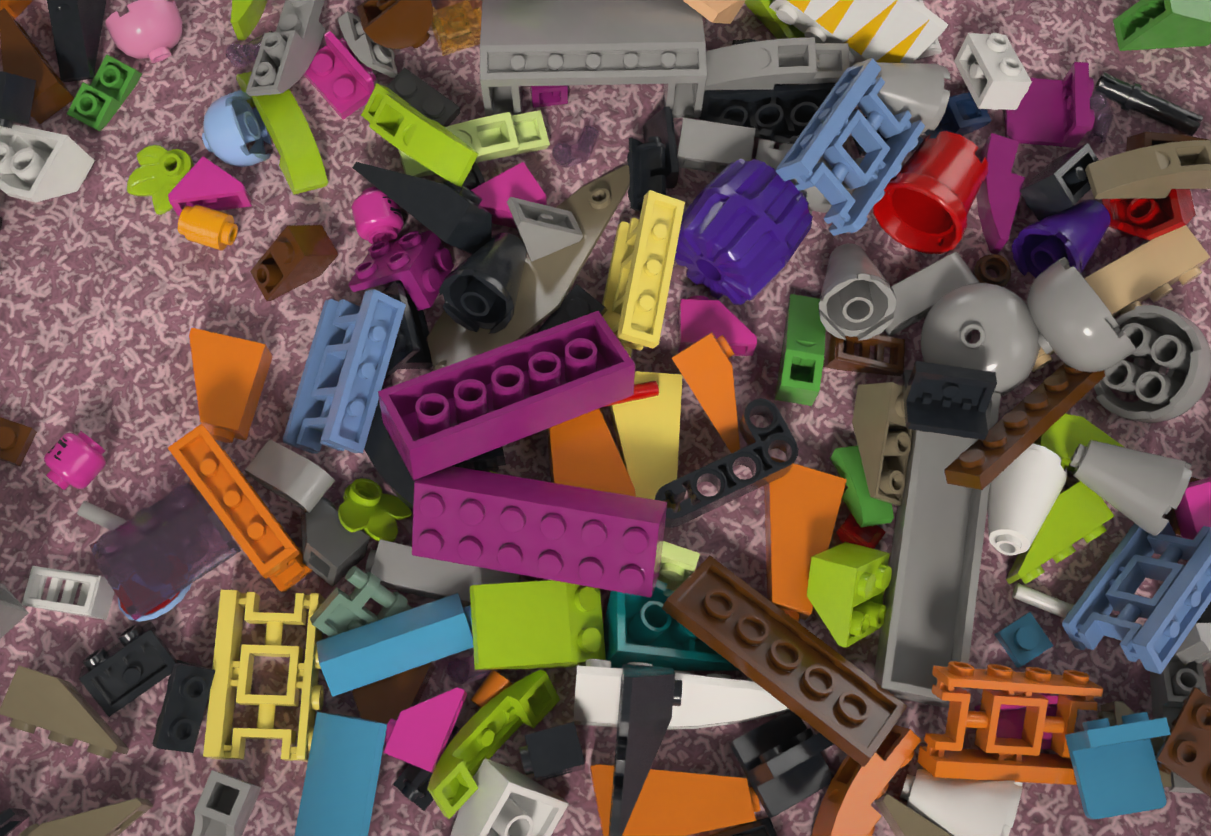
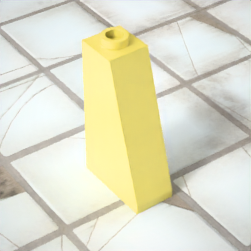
(649, 434)

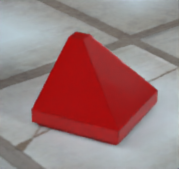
(863, 536)

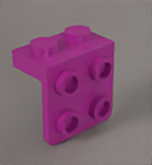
(1054, 110)
(414, 259)

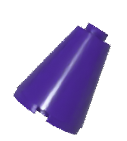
(1066, 234)

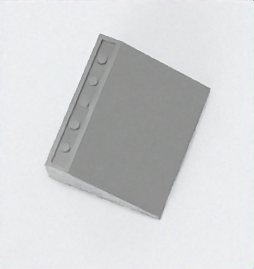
(592, 46)

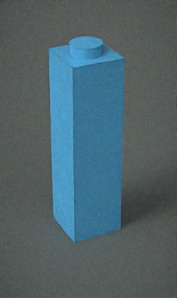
(395, 644)

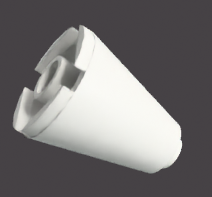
(1023, 498)
(964, 805)

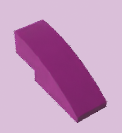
(999, 191)

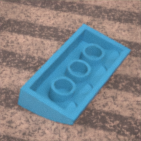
(341, 776)

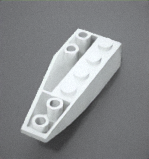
(704, 700)

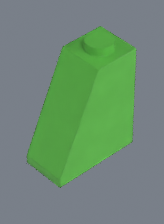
(1164, 24)

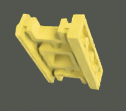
(642, 272)
(234, 674)

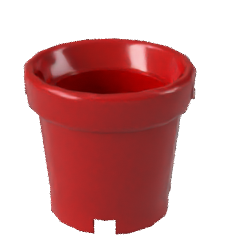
(932, 194)

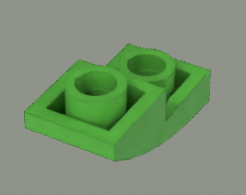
(109, 89)
(864, 508)

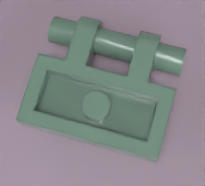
(345, 612)

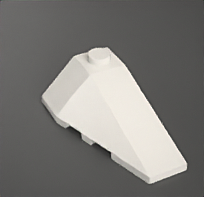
(40, 163)
(508, 805)

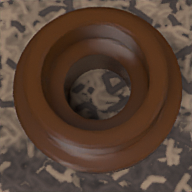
(996, 263)

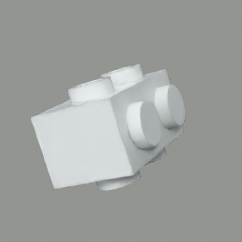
(992, 71)

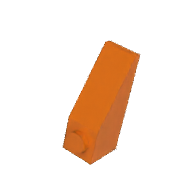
(711, 379)

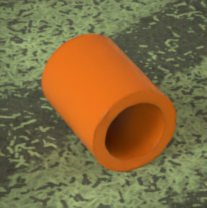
(490, 688)

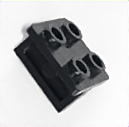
(411, 344)
(947, 399)
(783, 761)

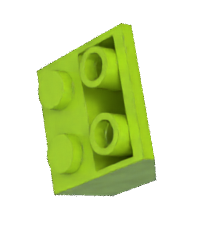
(849, 590)

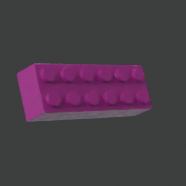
(506, 394)
(539, 529)

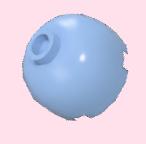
(230, 126)

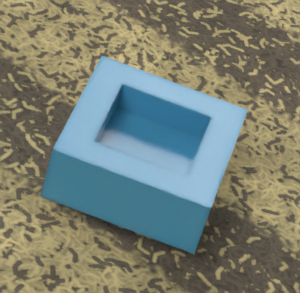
(1023, 640)

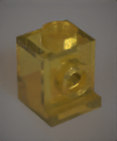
(456, 27)

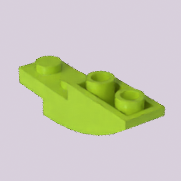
(418, 135)

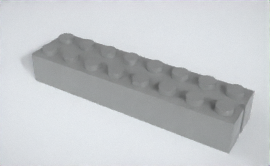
(933, 569)

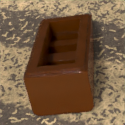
(847, 361)

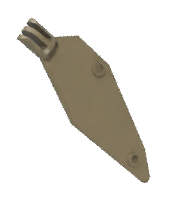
(542, 281)

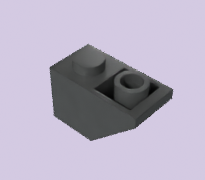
(327, 545)

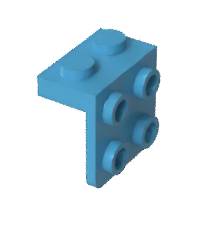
(1118, 765)

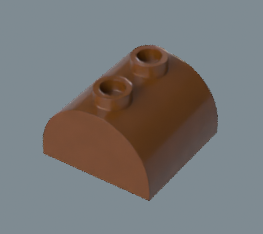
(397, 22)

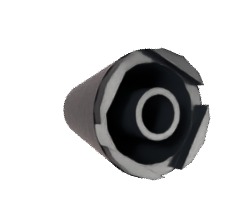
(486, 285)

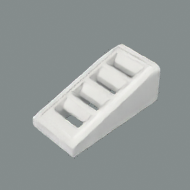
(93, 600)

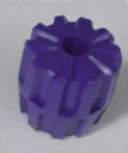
(742, 230)

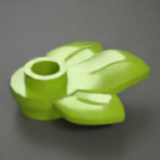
(156, 175)
(371, 510)

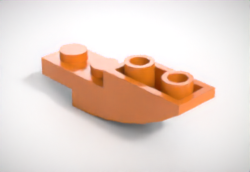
(848, 800)

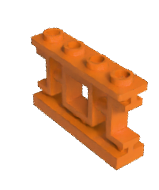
(240, 508)
(1006, 757)

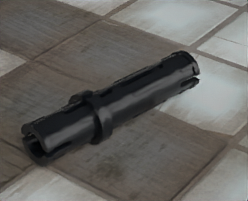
(1152, 106)

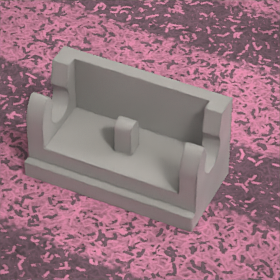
(713, 145)

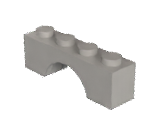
(224, 806)

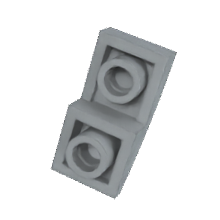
(365, 48)

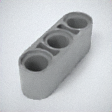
(923, 289)
(289, 475)

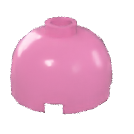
(147, 29)

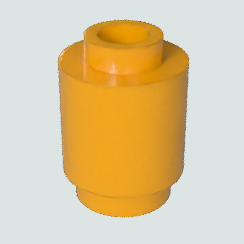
(207, 227)

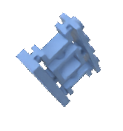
(829, 131)
(344, 374)
(1170, 611)

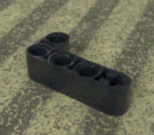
(721, 474)

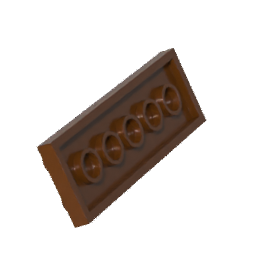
(785, 659)

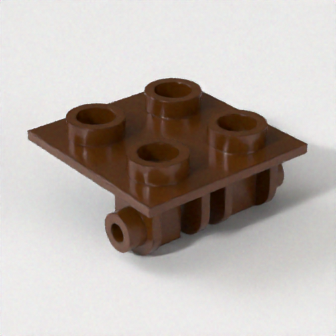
(1189, 745)

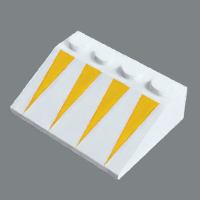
(872, 28)

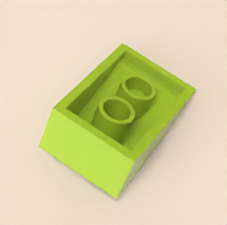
(536, 625)

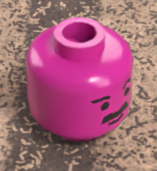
(376, 216)
(74, 461)

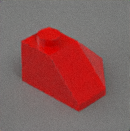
(1151, 216)

